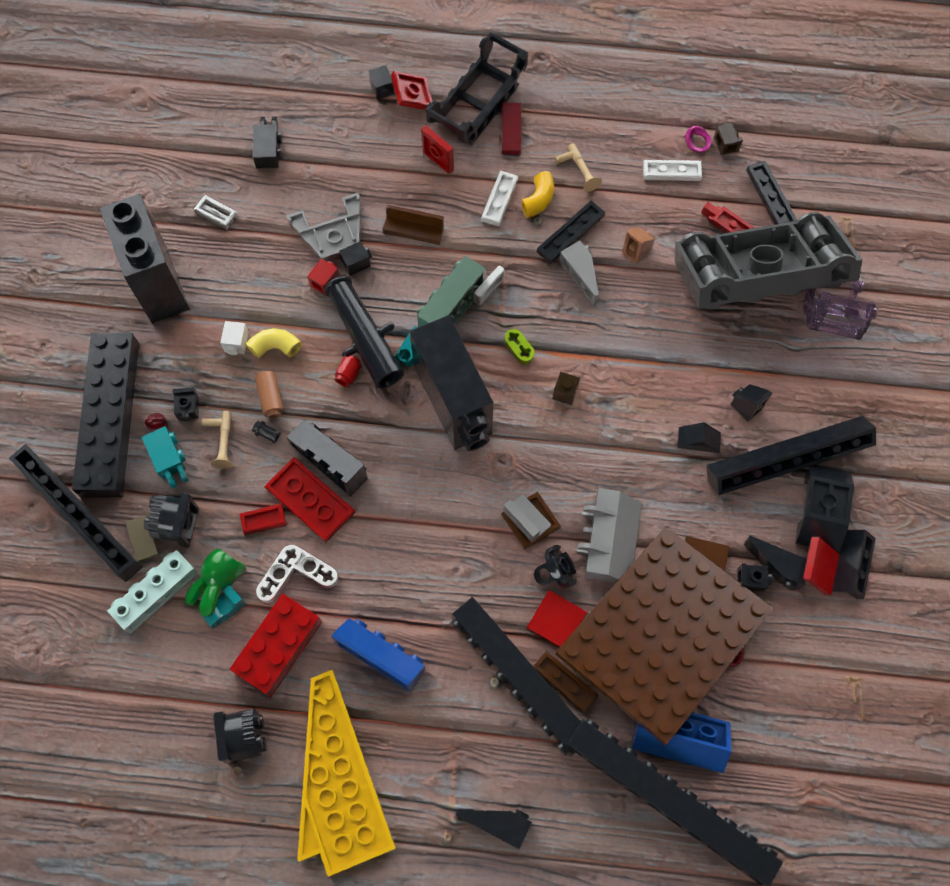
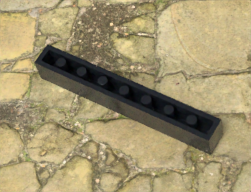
(791, 455)
(75, 513)
(516, 671)

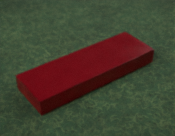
(511, 128)

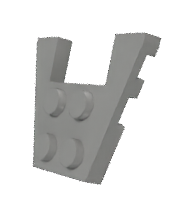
(332, 235)

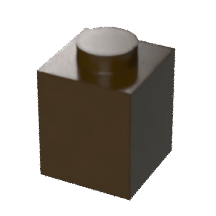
(566, 388)

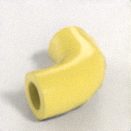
(274, 339)

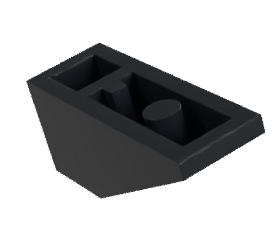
(783, 565)
(503, 825)

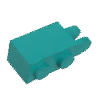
(165, 455)

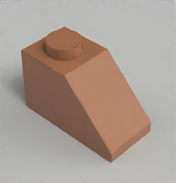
(637, 244)

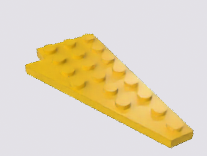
(339, 800)

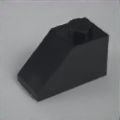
(750, 401)

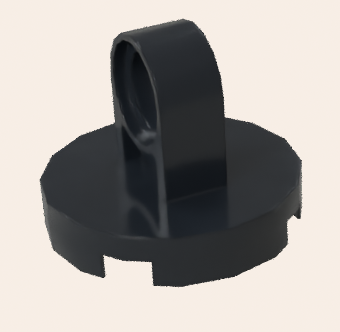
(559, 567)

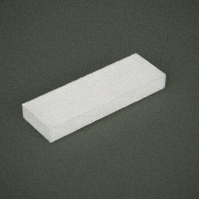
(672, 170)
(499, 198)

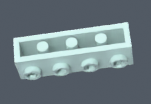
(152, 592)

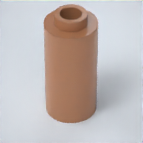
(269, 394)

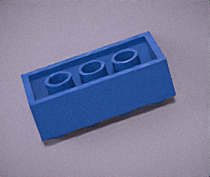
(379, 654)
(698, 742)

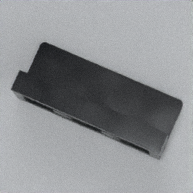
(854, 563)

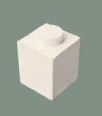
(234, 337)

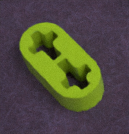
(516, 349)

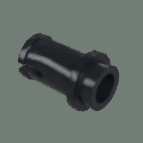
(265, 431)

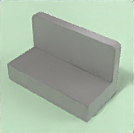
(526, 517)

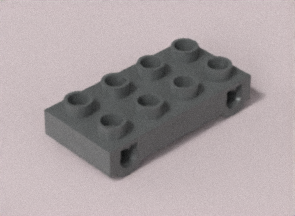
(766, 261)

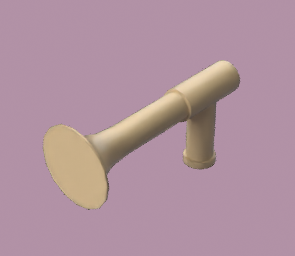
(591, 182)
(221, 461)

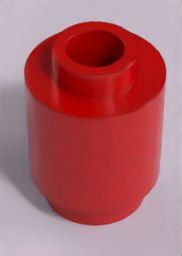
(347, 371)

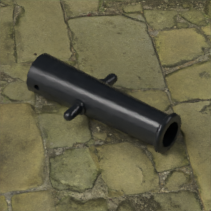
(366, 336)

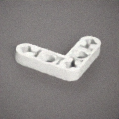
(298, 565)

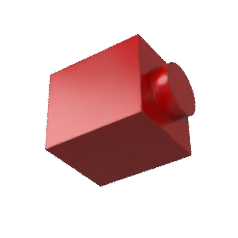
(322, 274)

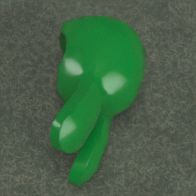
(216, 574)

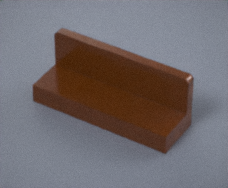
(413, 224)

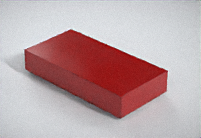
(263, 519)

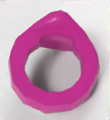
(699, 131)

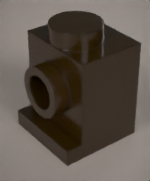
(727, 139)

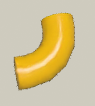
(542, 196)

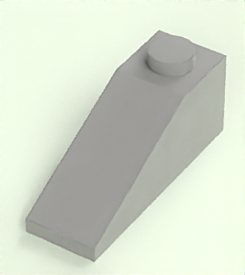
(579, 265)

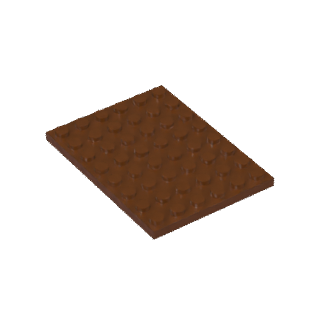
(664, 634)

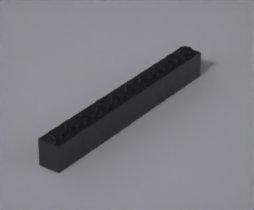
(674, 803)

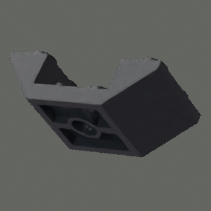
(826, 506)

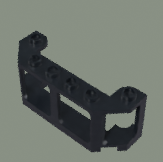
(471, 131)

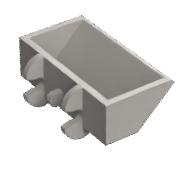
(611, 536)

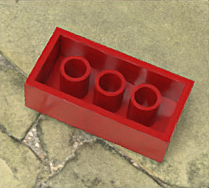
(276, 645)

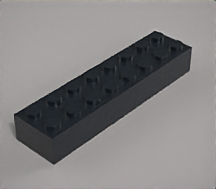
(106, 415)

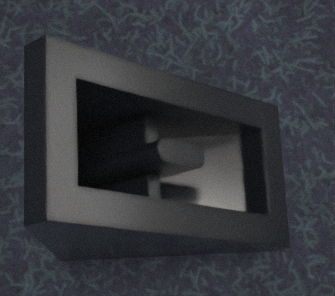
(699, 437)

